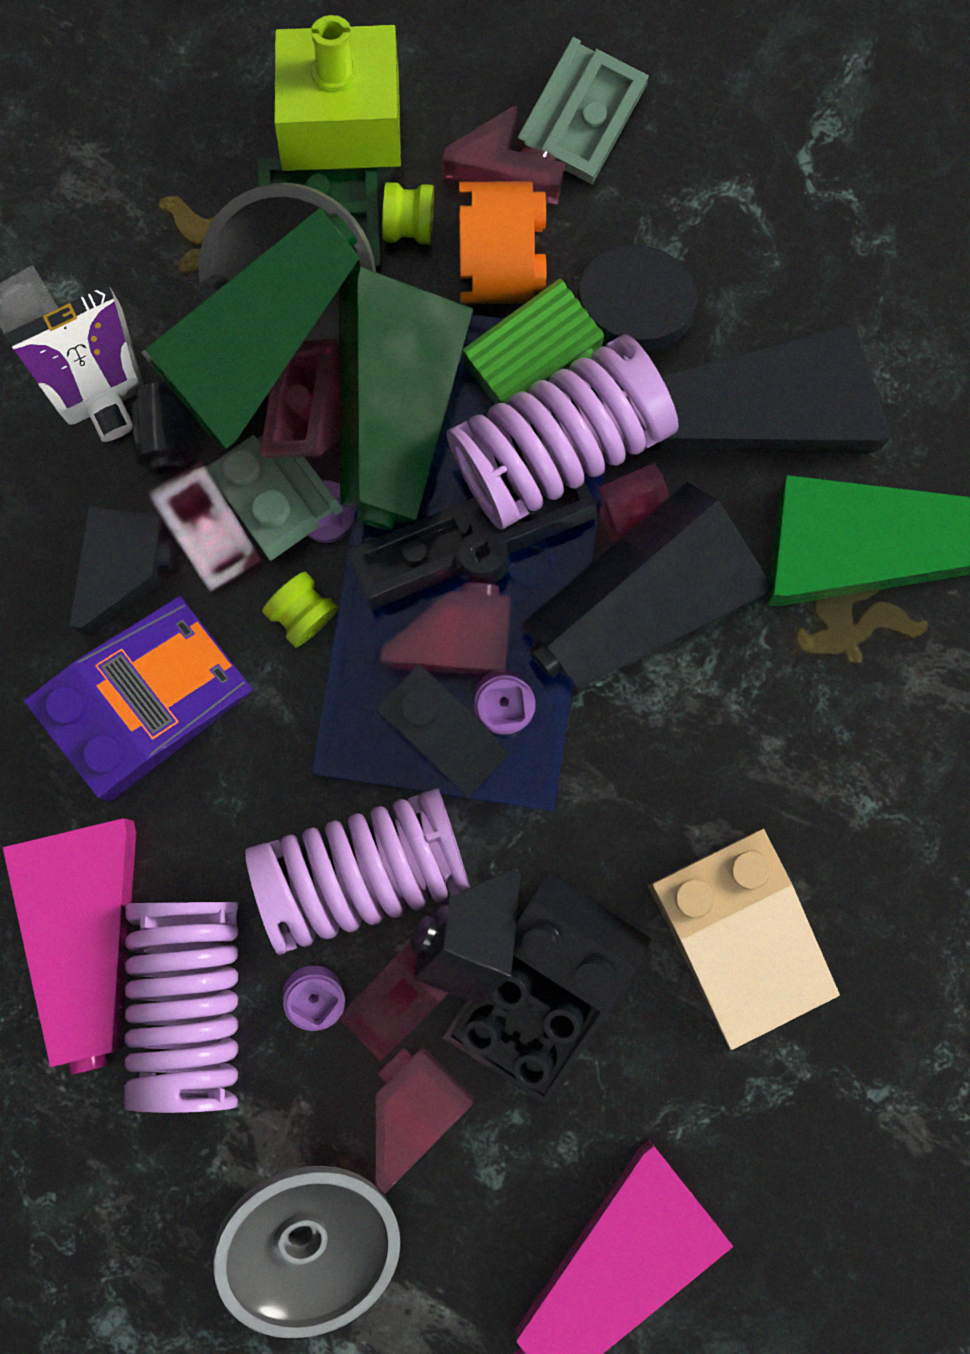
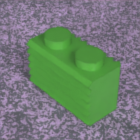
(532, 343)

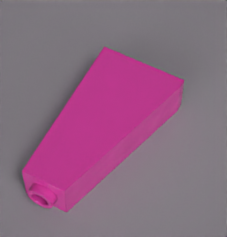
(74, 931)
(625, 1263)

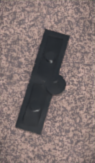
(458, 543)

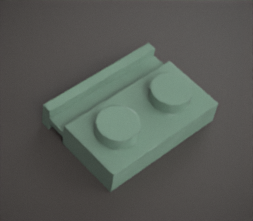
(583, 109)
(274, 496)

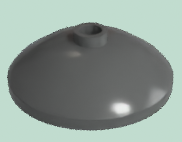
(261, 219)
(312, 1277)

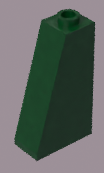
(246, 333)
(393, 391)

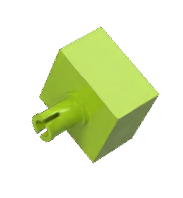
(337, 96)

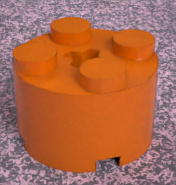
(500, 242)

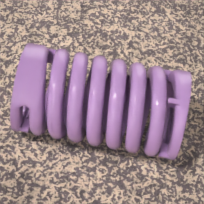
(576, 442)
(359, 889)
(193, 1006)

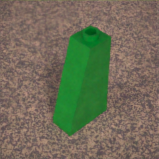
(863, 539)

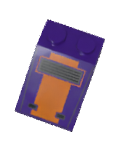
(138, 698)

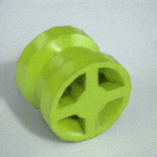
(408, 213)
(300, 609)

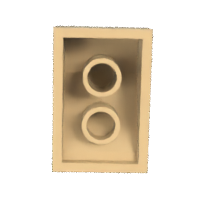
(745, 938)

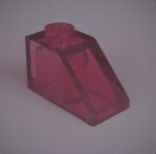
(304, 403)
(456, 635)
(391, 1005)
(413, 1112)

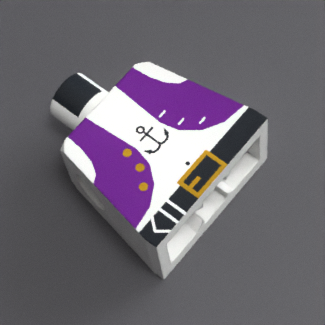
(83, 361)

